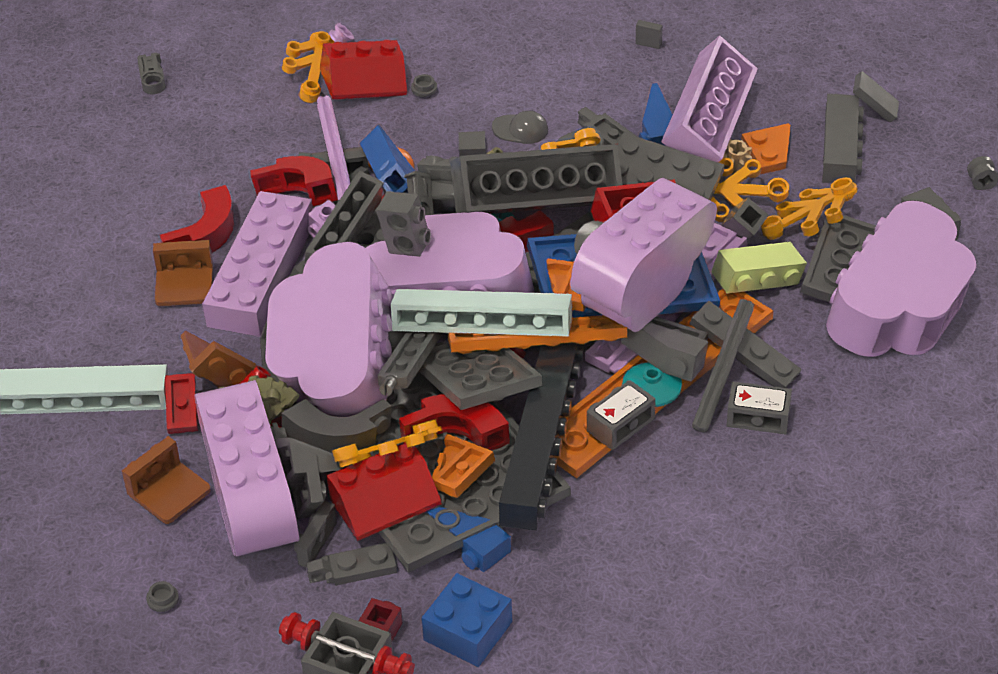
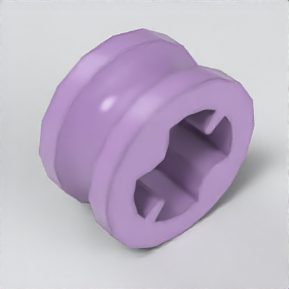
(341, 34)

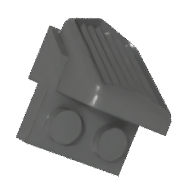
(306, 473)

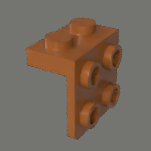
(182, 272)
(215, 361)
(163, 482)

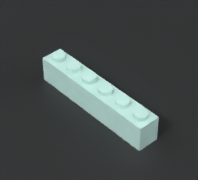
(481, 312)
(83, 389)

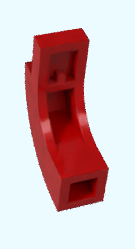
(298, 174)
(213, 226)
(479, 423)

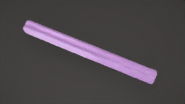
(333, 145)

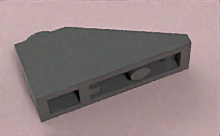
(668, 350)

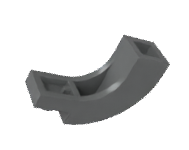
(329, 433)

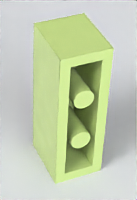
(758, 267)

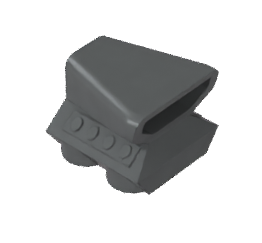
(441, 182)

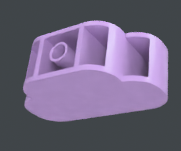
(643, 254)
(463, 255)
(901, 284)
(331, 330)
(246, 469)

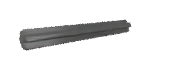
(723, 366)

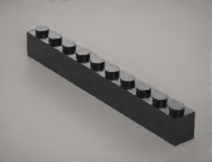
(539, 437)

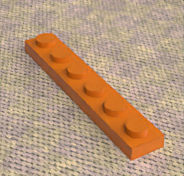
(581, 331)

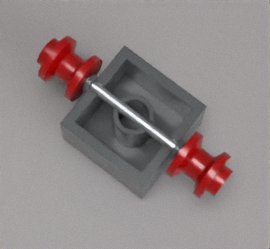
(343, 646)

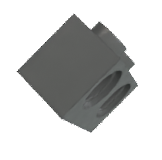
(403, 223)

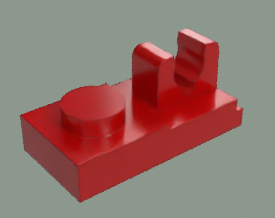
(180, 403)

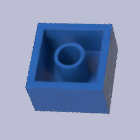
(467, 619)

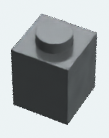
(745, 219)

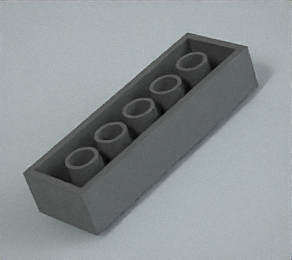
(533, 178)

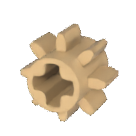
(738, 153)

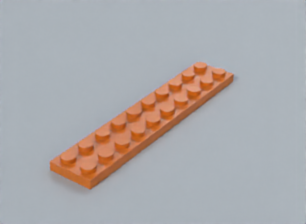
(583, 450)

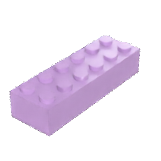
(711, 102)
(257, 263)

